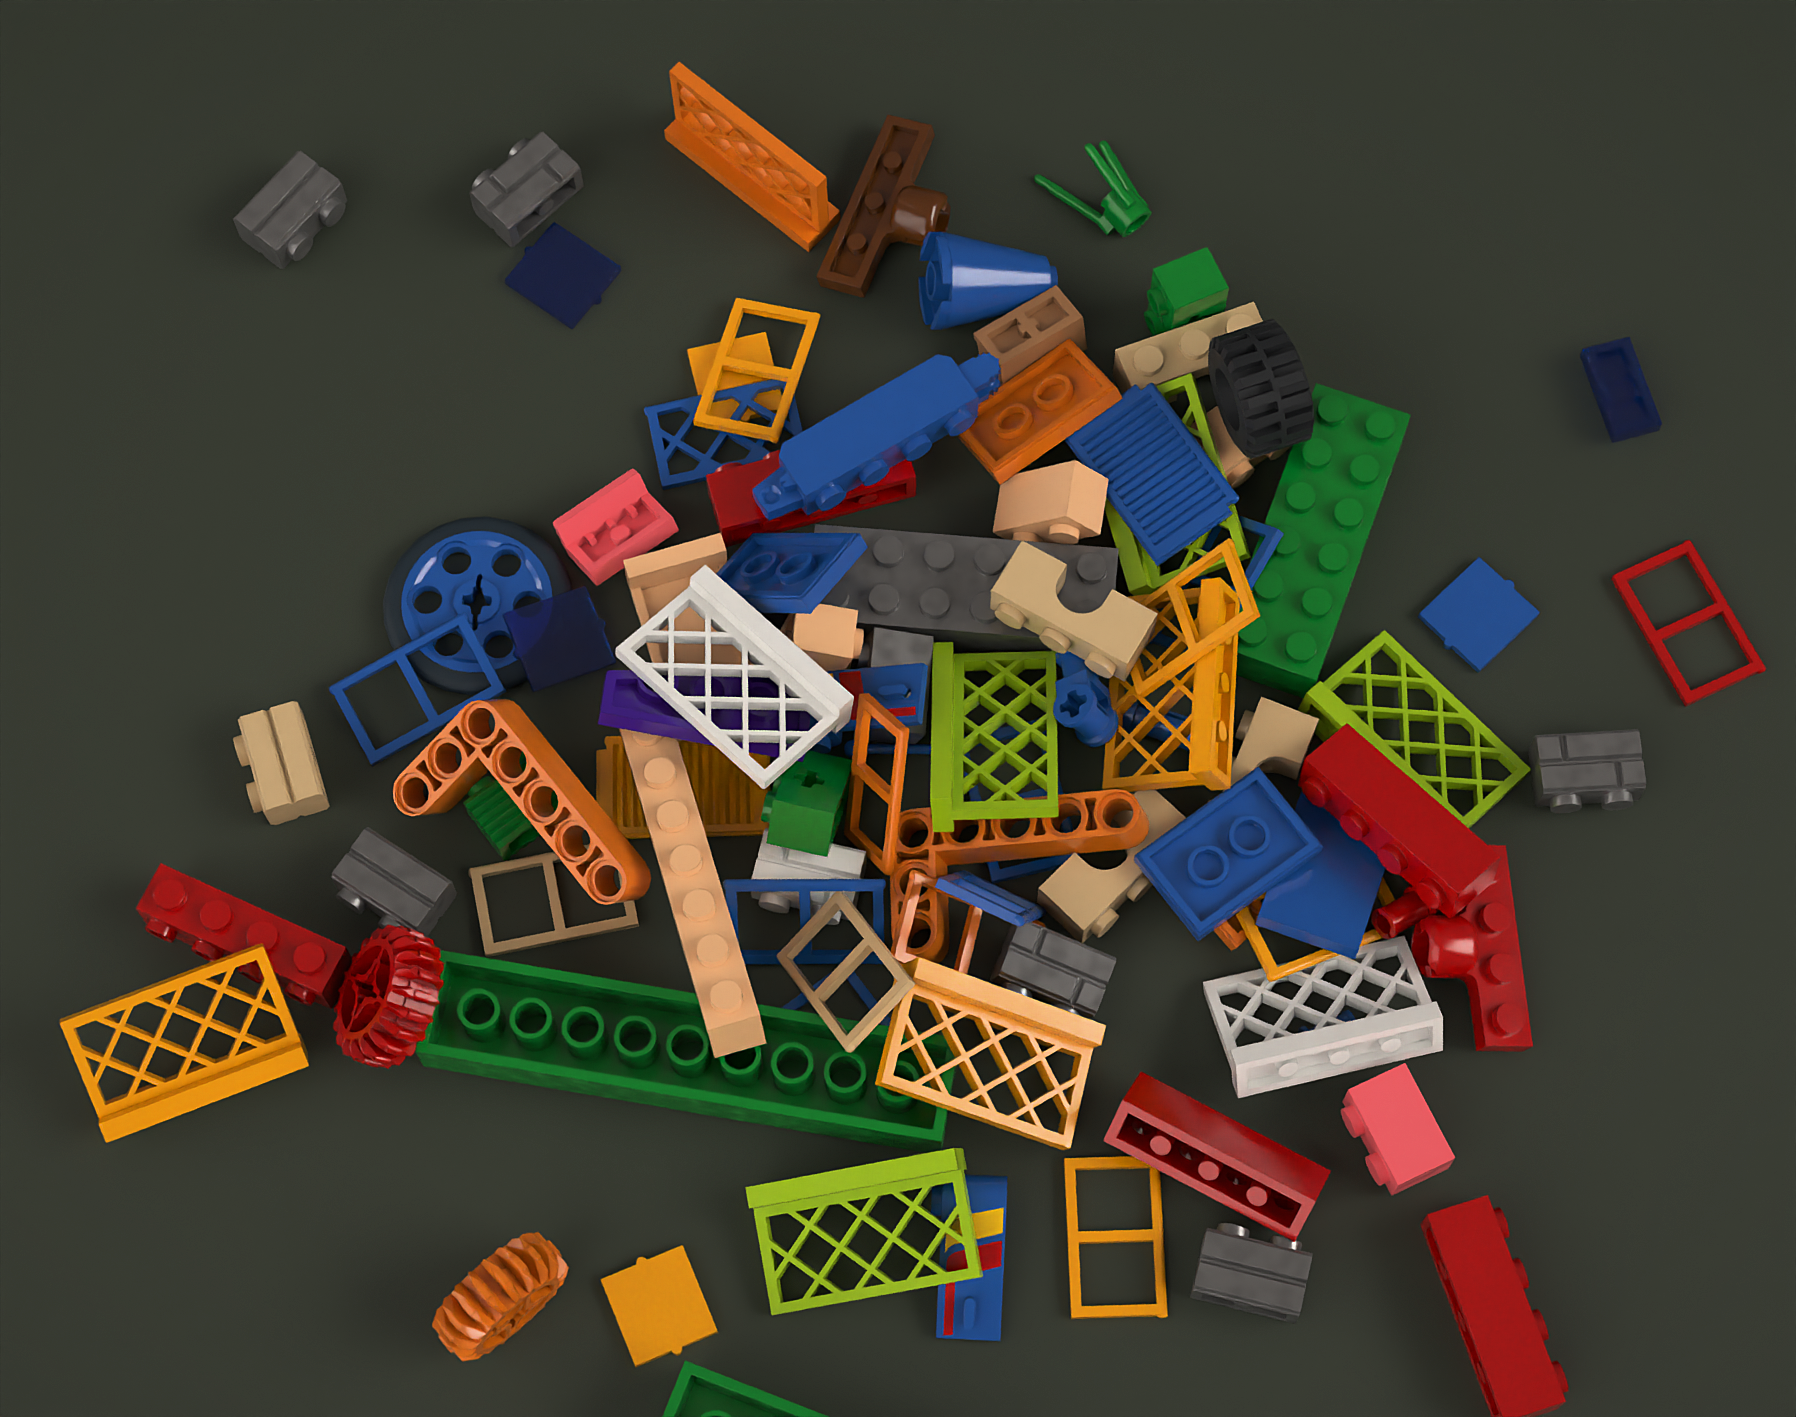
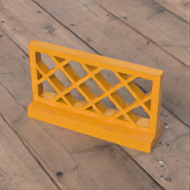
(1212, 702)
(1006, 1011)
(194, 1086)

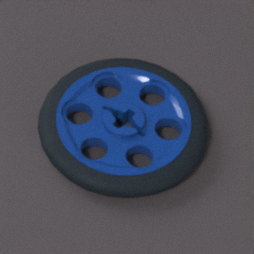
(422, 570)

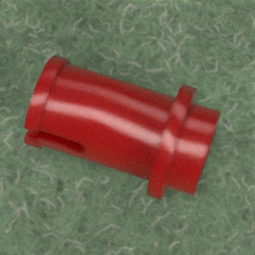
(1401, 914)

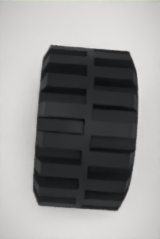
(1261, 388)

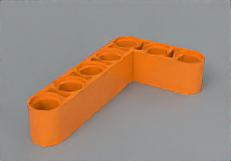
(529, 790)
(994, 844)

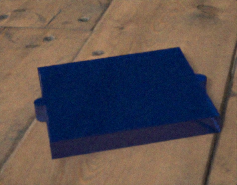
(563, 275)
(559, 638)

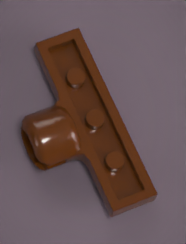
(884, 208)

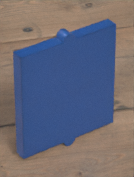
(1478, 614)

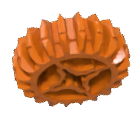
(500, 1296)

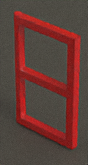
(1655, 637)

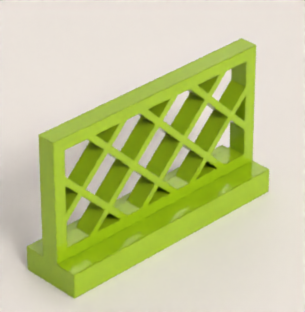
(1138, 567)
(1334, 714)
(950, 746)
(856, 1184)

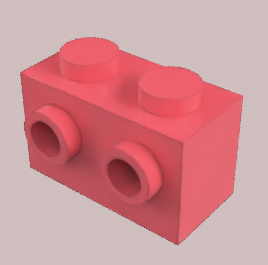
(1396, 1130)

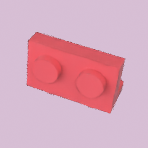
(613, 527)

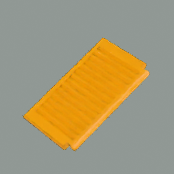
(723, 793)

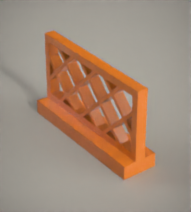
(749, 160)

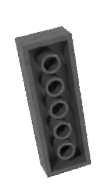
(945, 584)

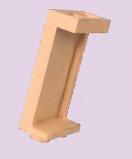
(660, 578)

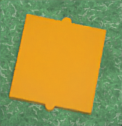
(749, 348)
(659, 1306)

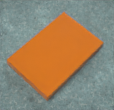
(1038, 410)

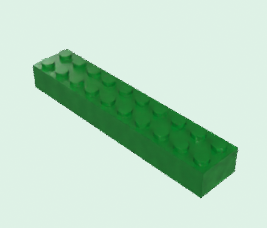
(656, 1052)

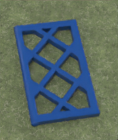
(745, 396)

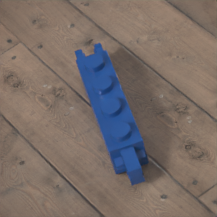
(877, 433)

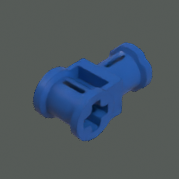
(1083, 702)

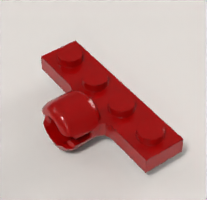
(1484, 953)

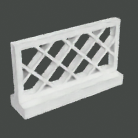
(772, 657)
(1333, 1045)

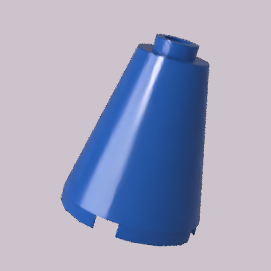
(977, 279)

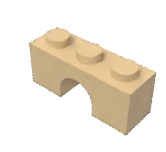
(1177, 350)
(1105, 638)
(1273, 740)
(1087, 897)

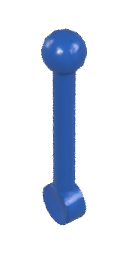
(887, 748)

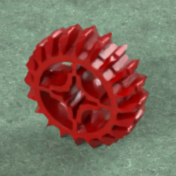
(388, 996)

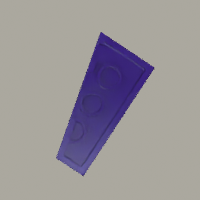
(636, 707)

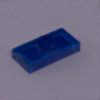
(1620, 389)

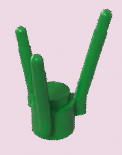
(1123, 205)

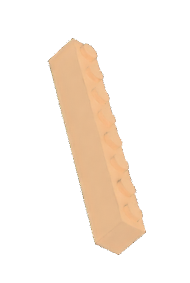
(694, 893)

